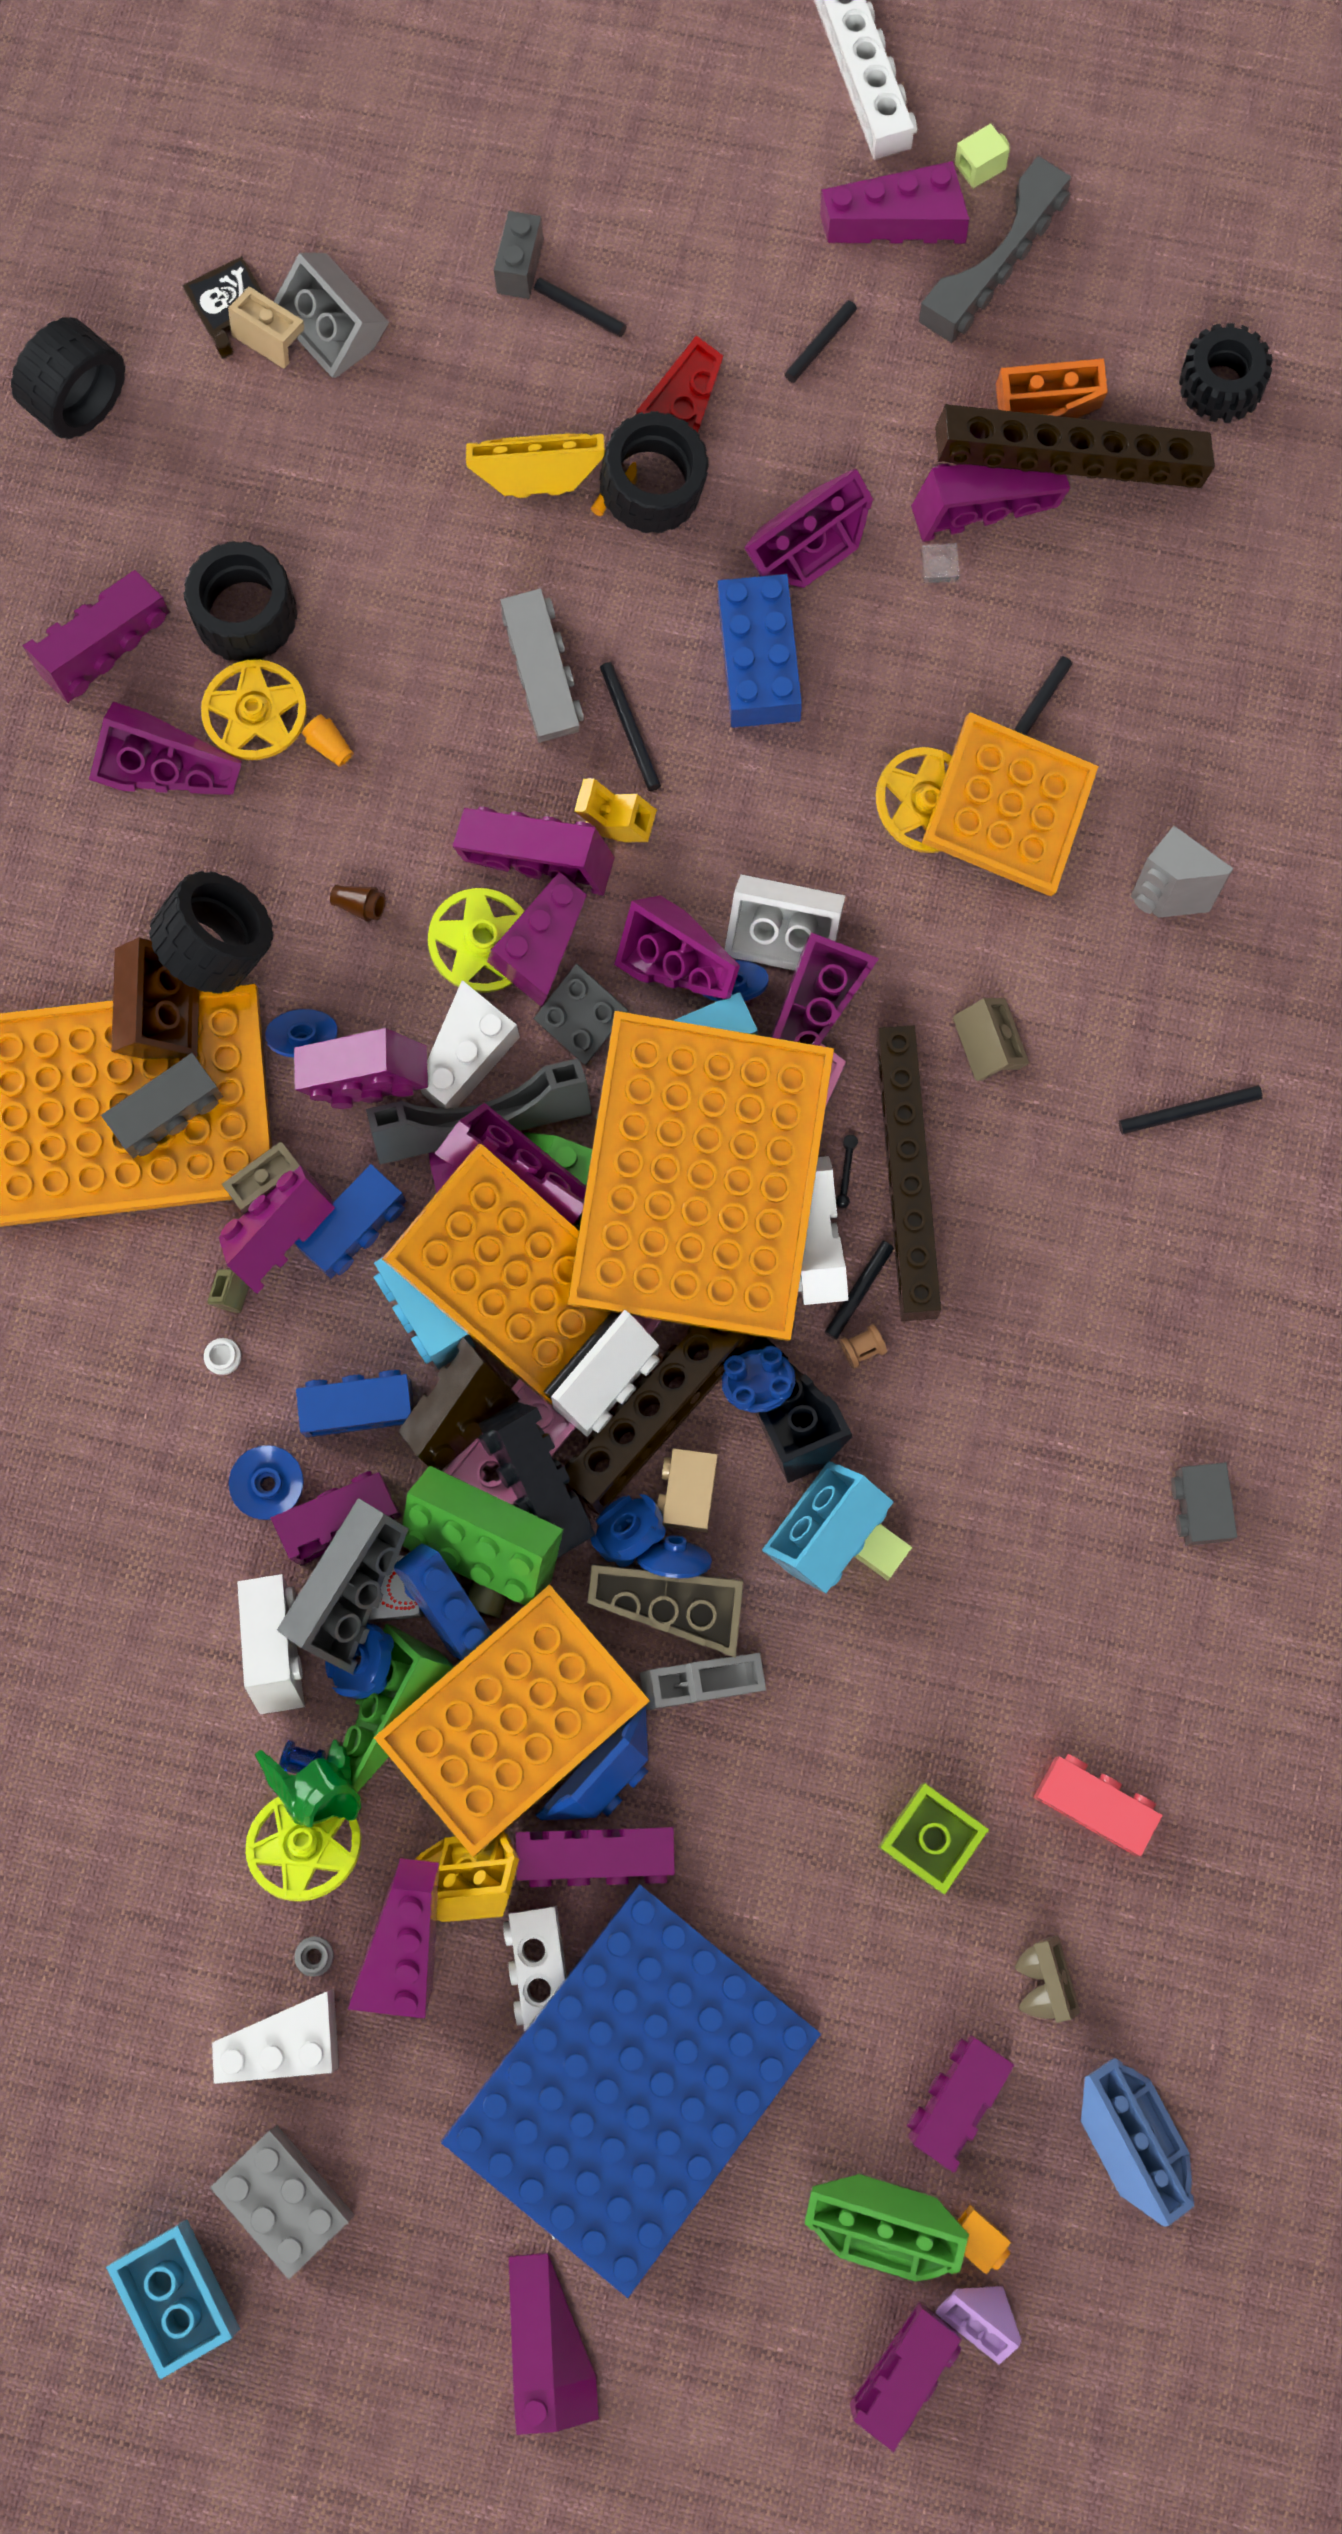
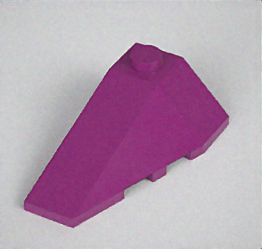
(151, 754)
(672, 949)

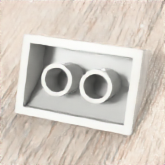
(776, 918)
(606, 1375)

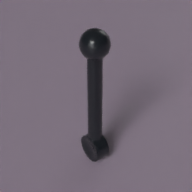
(850, 1143)

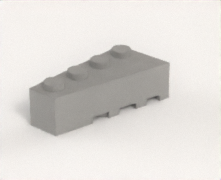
(540, 664)

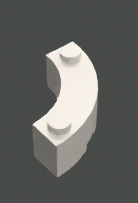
(823, 1264)

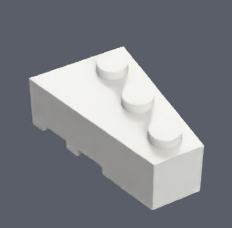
(467, 1048)
(269, 1658)
(283, 2045)

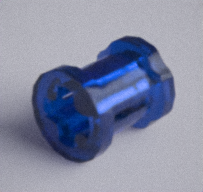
(297, 1758)

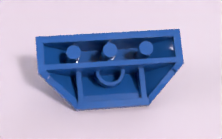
(603, 1775)

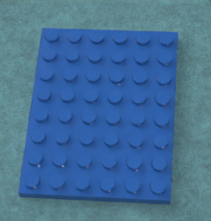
(631, 2090)

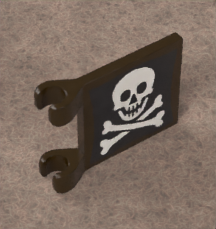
(213, 295)

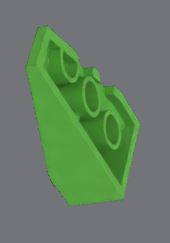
(411, 1673)

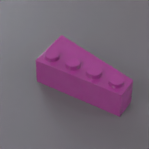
(897, 207)
(972, 493)
(97, 635)
(520, 1155)
(595, 1854)
(401, 1953)

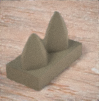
(1057, 1996)

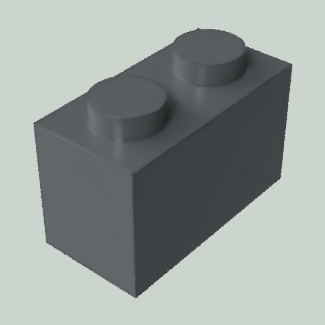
(518, 254)
(1204, 1504)

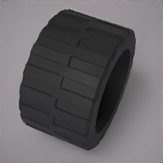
(68, 377)
(661, 435)
(232, 565)
(194, 953)

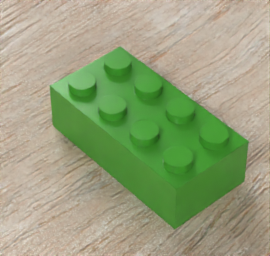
(482, 1535)

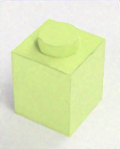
(982, 155)
(883, 1551)

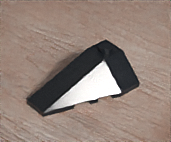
(804, 1428)

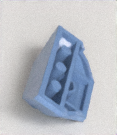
(1137, 2141)

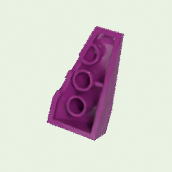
(549, 2362)

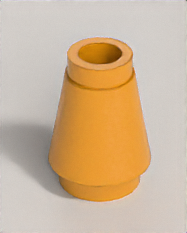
(327, 740)

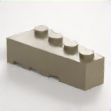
(693, 1608)

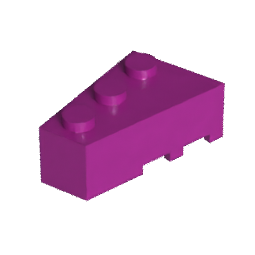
(905, 2376)

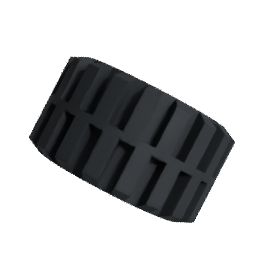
(1232, 349)

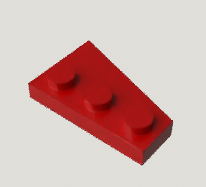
(687, 384)

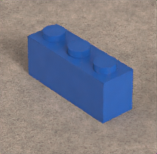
(353, 1222)
(354, 1404)
(442, 1600)

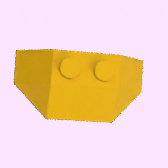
(536, 462)
(472, 1885)

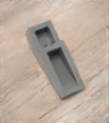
(703, 1681)

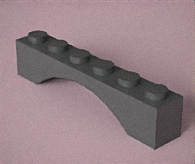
(956, 298)
(548, 1097)

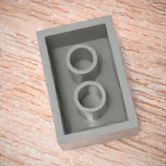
(282, 2201)

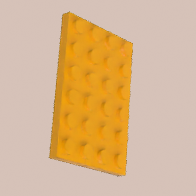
(499, 1268)
(511, 1720)

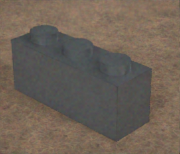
(162, 1106)

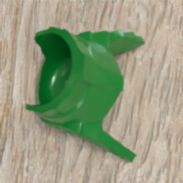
(317, 1790)

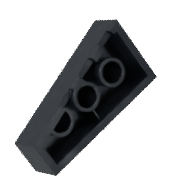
(532, 1472)

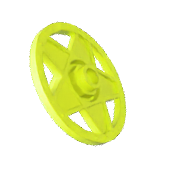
(471, 936)
(300, 1853)

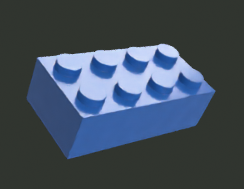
(759, 650)

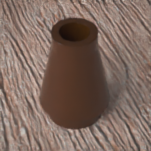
(360, 901)

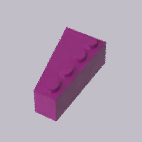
(534, 846)
(820, 989)

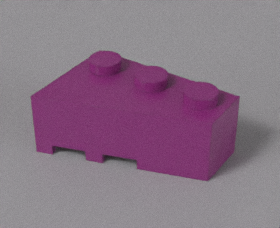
(538, 939)
(273, 1226)
(312, 1525)
(958, 2101)

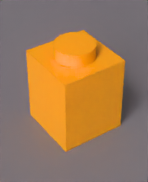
(985, 2243)

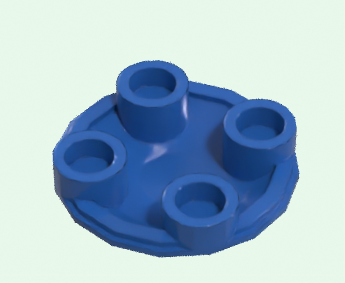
(758, 1380)

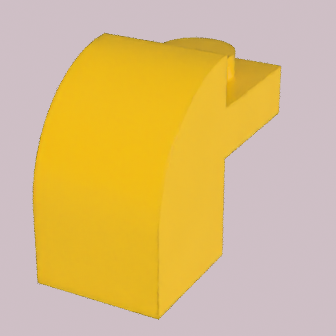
(615, 816)

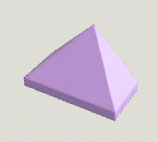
(983, 2319)

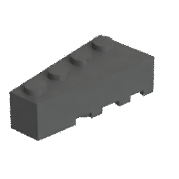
(345, 1586)

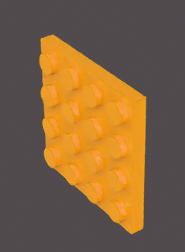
(1010, 804)

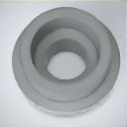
(302, 1951)

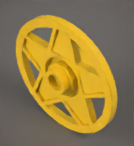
(253, 709)
(915, 791)

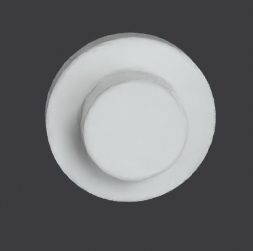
(222, 1356)

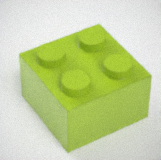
(933, 1838)

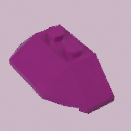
(813, 531)

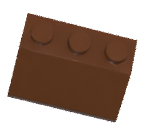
(151, 1008)

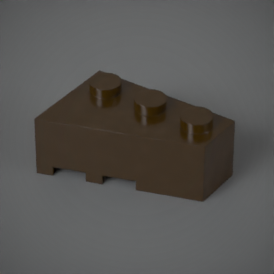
(449, 1417)

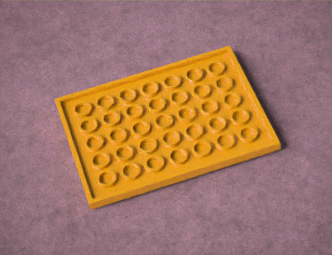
(62, 1077)
(701, 1176)

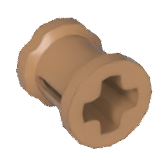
(863, 1346)

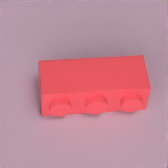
(1098, 1804)

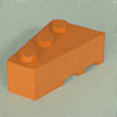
(1053, 388)

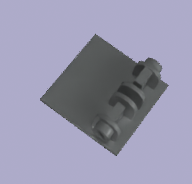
(580, 1014)

